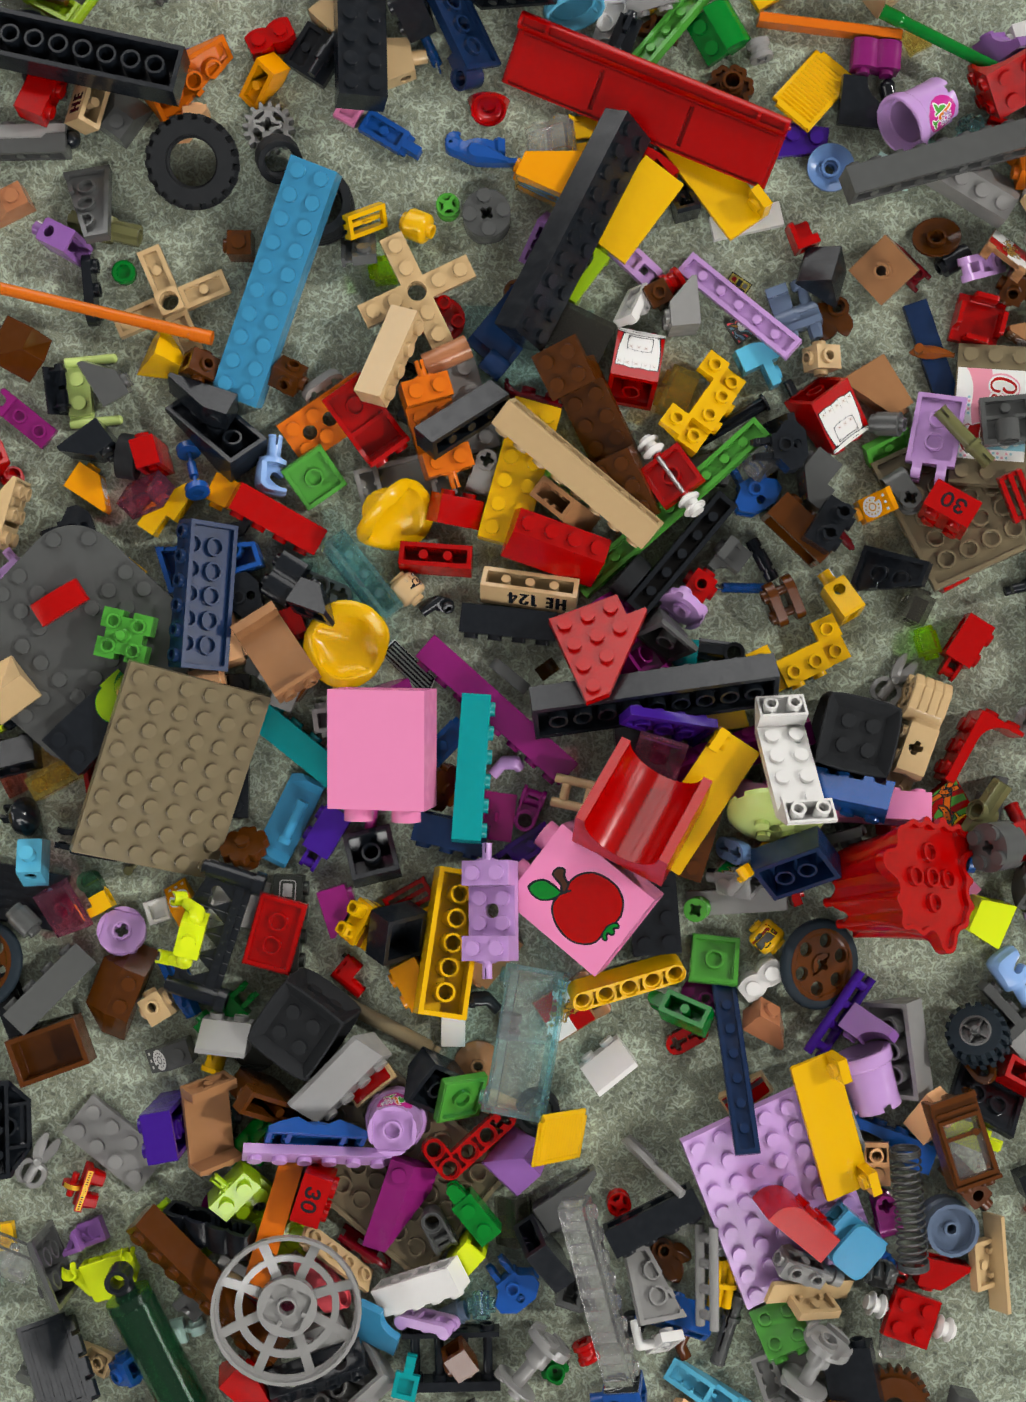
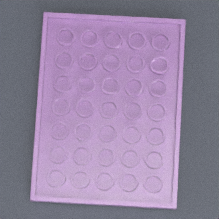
(731, 1182)

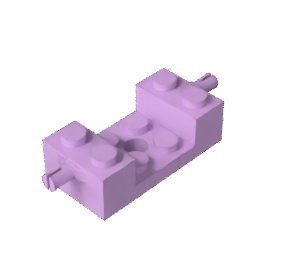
(491, 883)

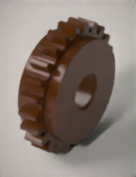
(902, 1384)

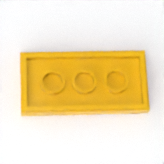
(639, 209)

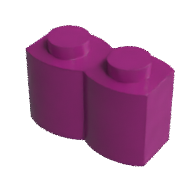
(875, 57)

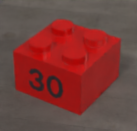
(949, 510)
(312, 1198)

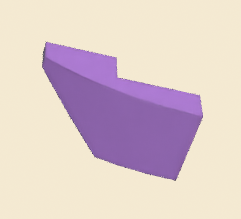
(86, 1234)

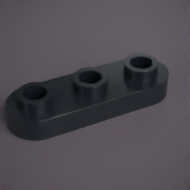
(91, 288)

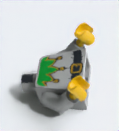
(735, 880)

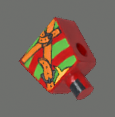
(949, 802)

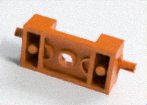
(422, 399)

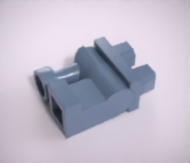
(798, 318)

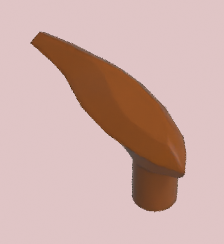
(930, 352)

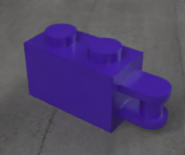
(323, 836)

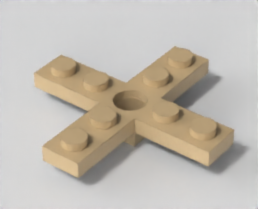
(408, 274)
(190, 296)

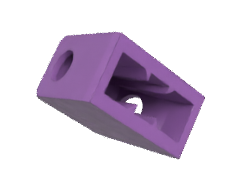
(57, 239)

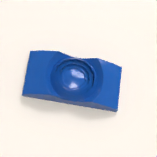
(301, 1132)

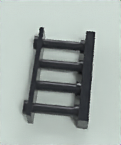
(439, 1380)

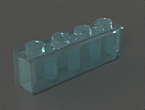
(361, 575)

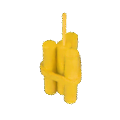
(726, 1284)

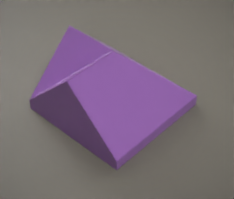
(512, 1161)

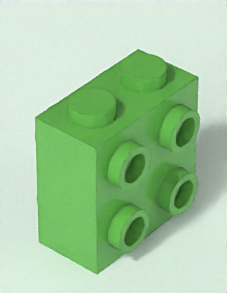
(779, 1332)

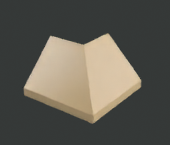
(15, 689)

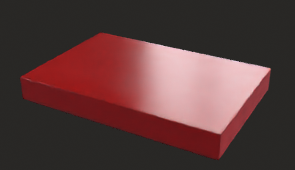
(275, 933)

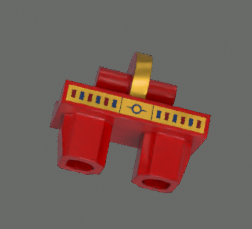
(83, 1197)

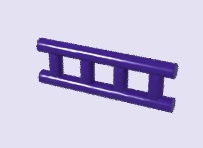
(841, 1002)

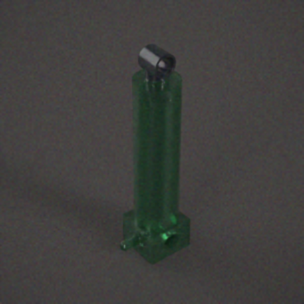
(151, 1338)

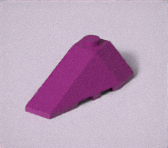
(401, 1194)

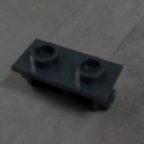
(625, 31)
(55, 390)

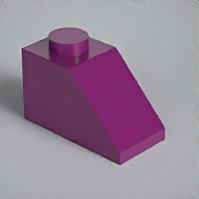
(334, 905)

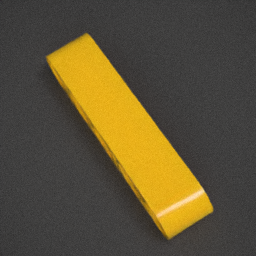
(626, 981)

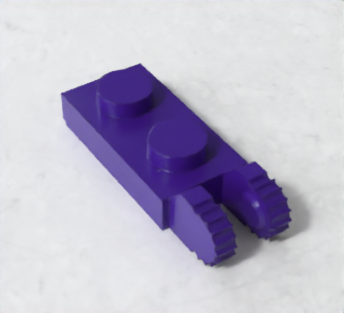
(523, 845)

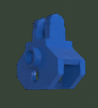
(749, 492)
(514, 1287)

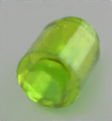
(927, 643)

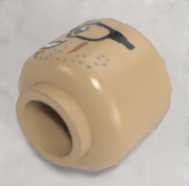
(407, 588)

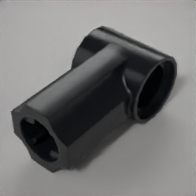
(716, 649)

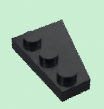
(889, 570)

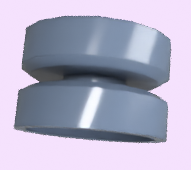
(949, 1226)

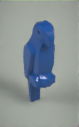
(478, 151)

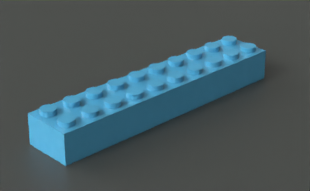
(277, 279)

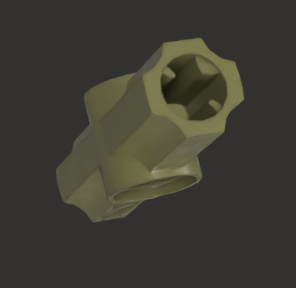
(121, 231)
(986, 807)

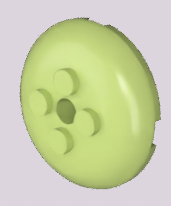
(756, 817)

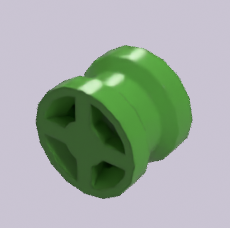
(448, 202)
(701, 906)

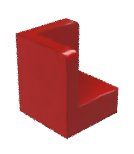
(801, 237)

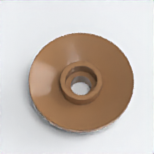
(475, 1052)

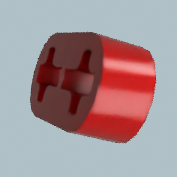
(685, 1045)

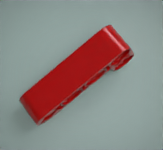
(472, 1138)

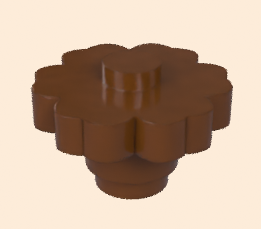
(733, 81)
(445, 786)
(245, 847)

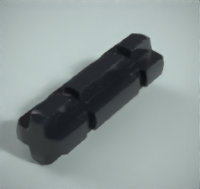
(762, 559)

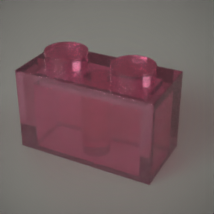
(145, 495)

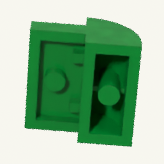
(718, 32)

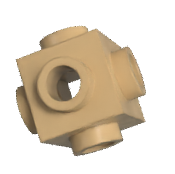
(821, 358)
(157, 1005)

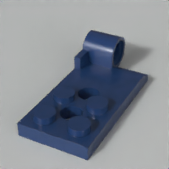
(469, 46)
(493, 344)

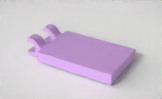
(929, 439)

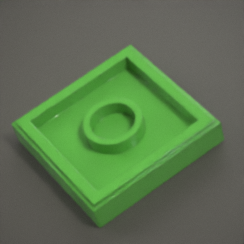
(313, 477)
(714, 960)
(459, 1097)

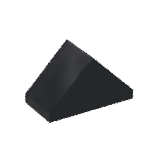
(685, 205)

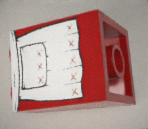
(635, 368)
(829, 413)

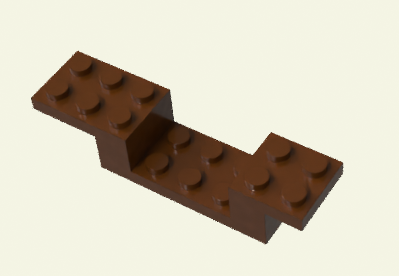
(594, 415)

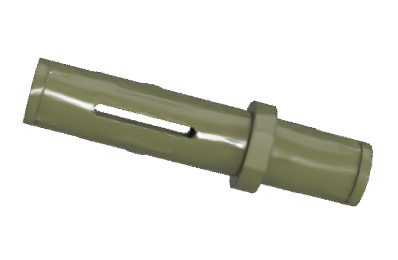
(964, 436)

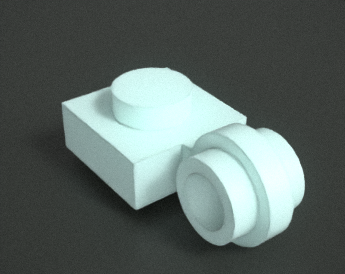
(181, 1329)

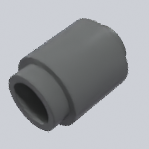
(887, 424)
(24, 920)

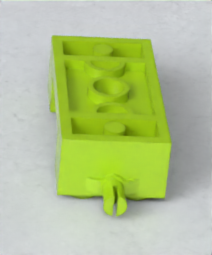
(237, 1195)

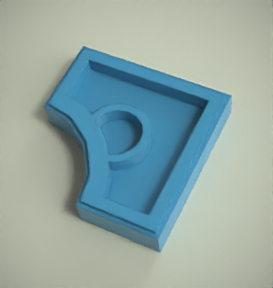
(376, 1330)

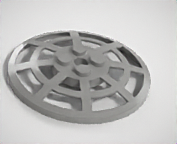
(281, 1322)

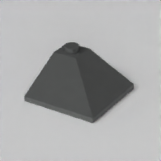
(47, 1259)

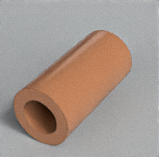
(447, 355)

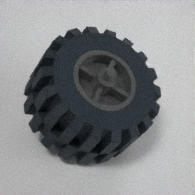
(978, 1035)

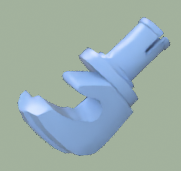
(270, 465)
(1001, 967)

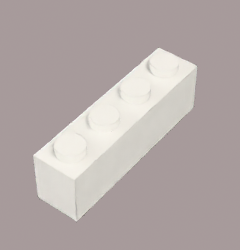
(421, 1286)

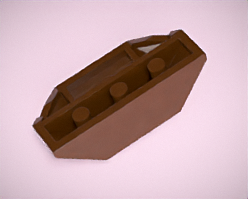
(119, 988)

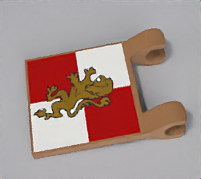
(1008, 252)
(574, 1019)

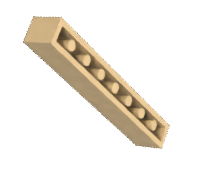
(577, 473)

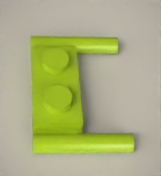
(73, 12)

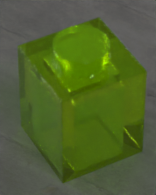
(382, 272)

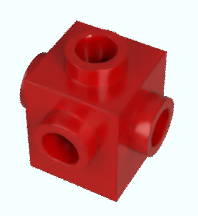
(707, 579)

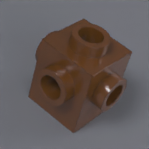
(1010, 292)
(199, 365)
(288, 376)

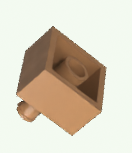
(884, 269)

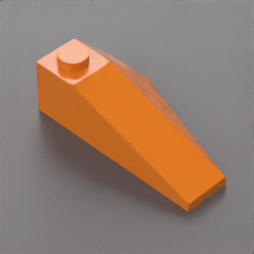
(206, 63)

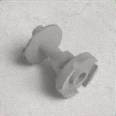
(826, 1347)
(540, 1353)

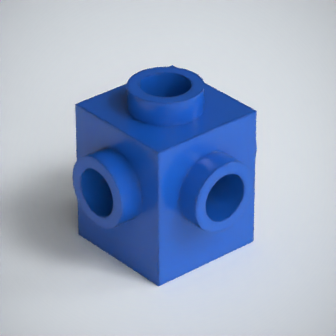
(124, 1370)

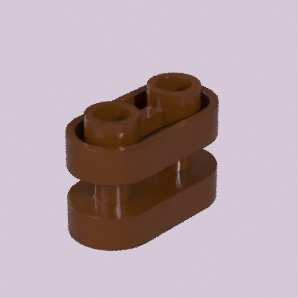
(771, 596)

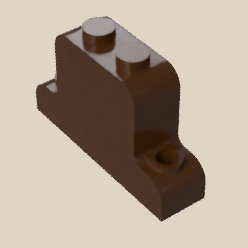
(262, 1097)

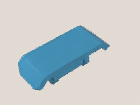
(291, 817)

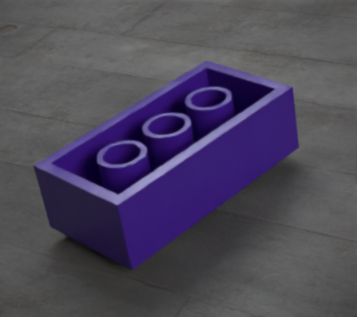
(163, 1129)

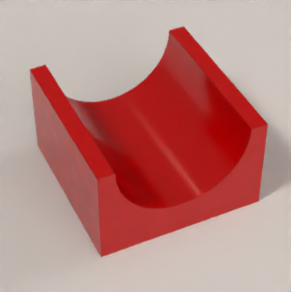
(638, 815)

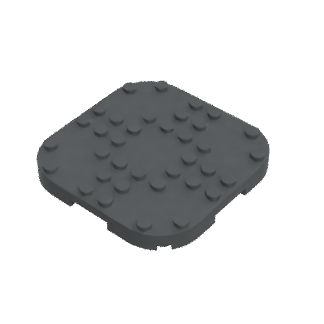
(61, 654)

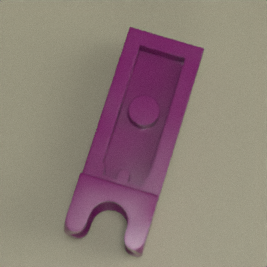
(26, 420)

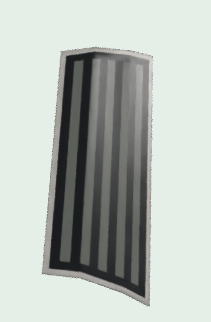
(407, 666)

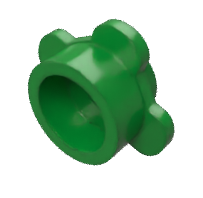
(555, 1378)

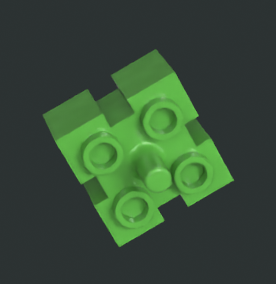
(125, 635)

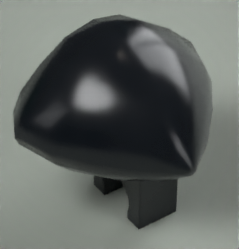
(22, 815)

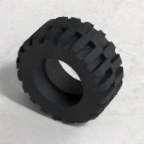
(160, 172)

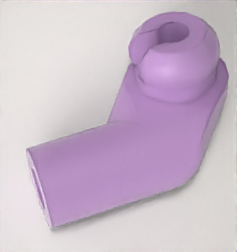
(507, 762)

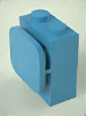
(859, 1243)

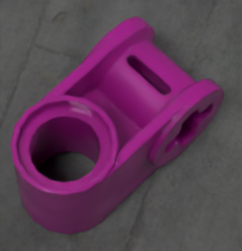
(529, 806)
(884, 1214)

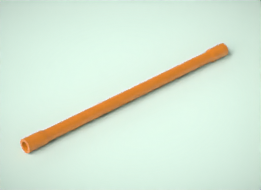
(192, 333)

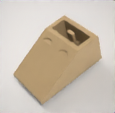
(12, 514)

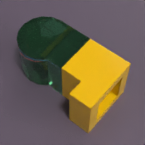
(96, 892)

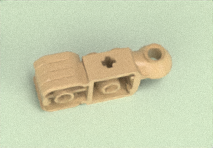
(923, 711)

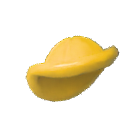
(395, 515)
(351, 648)

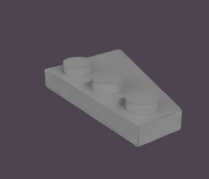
(651, 1295)

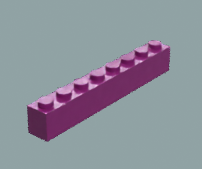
(508, 720)

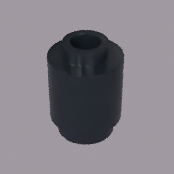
(948, 264)

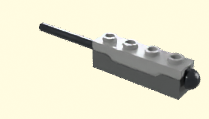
(37, 142)

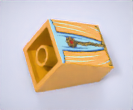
(544, 173)

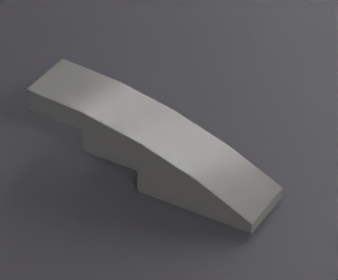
(730, 905)

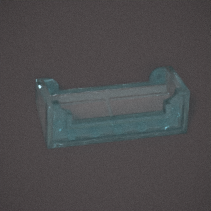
(526, 1042)

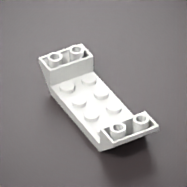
(789, 761)

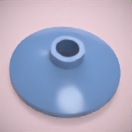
(827, 155)

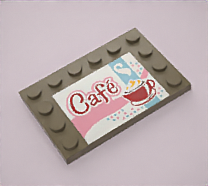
(982, 373)

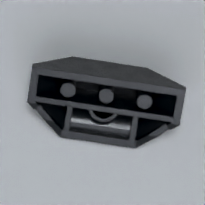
(14, 1128)

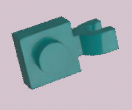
(406, 1381)

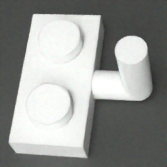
(661, 1342)

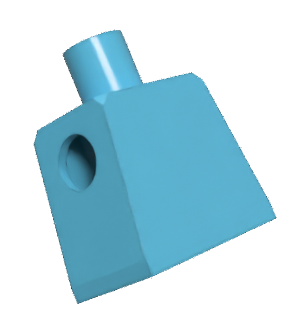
(34, 859)

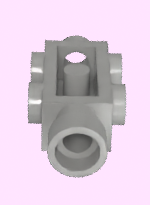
(805, 1269)

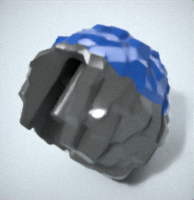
(883, 1273)

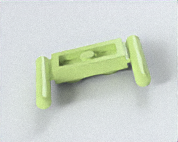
(81, 394)

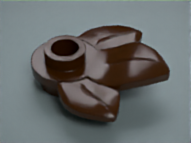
(835, 321)
(672, 1259)

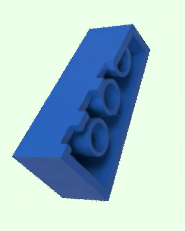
(248, 559)
(856, 796)

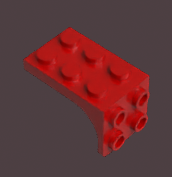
(1000, 86)
(365, 424)
(969, 731)

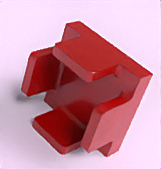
(978, 319)

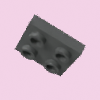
(1003, 420)

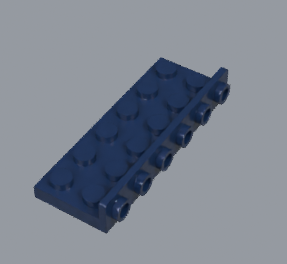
(203, 595)

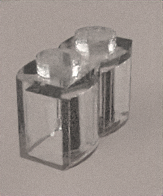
(552, 135)

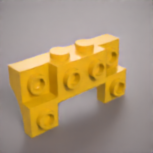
(715, 402)
(813, 658)

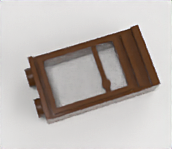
(961, 1141)

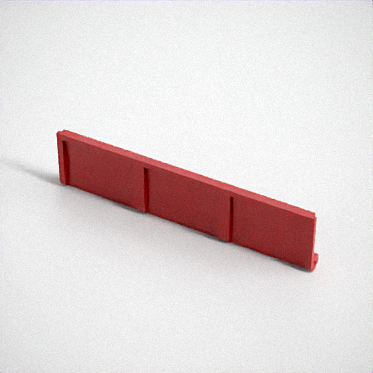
(668, 106)

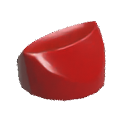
(488, 107)

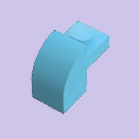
(756, 357)

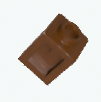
(658, 294)

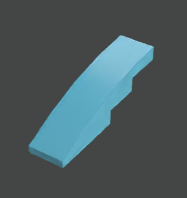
(699, 1384)

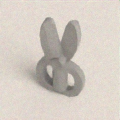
(897, 676)
(39, 1157)

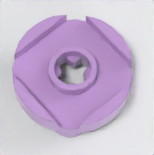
(684, 607)
(114, 920)

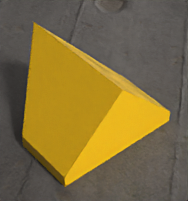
(161, 358)

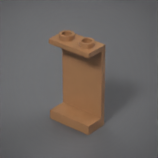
(276, 652)
(209, 1123)

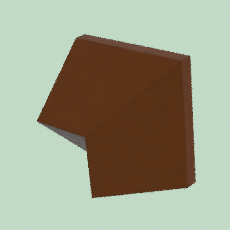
(22, 348)

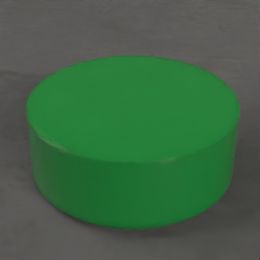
(124, 272)

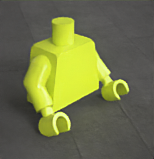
(189, 935)
(94, 1270)

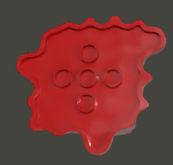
(907, 884)

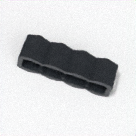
(210, 1230)

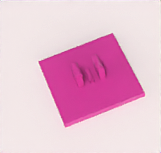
(500, 815)

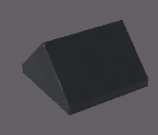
(823, 273)

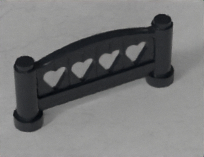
(238, 886)

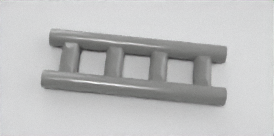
(701, 1288)

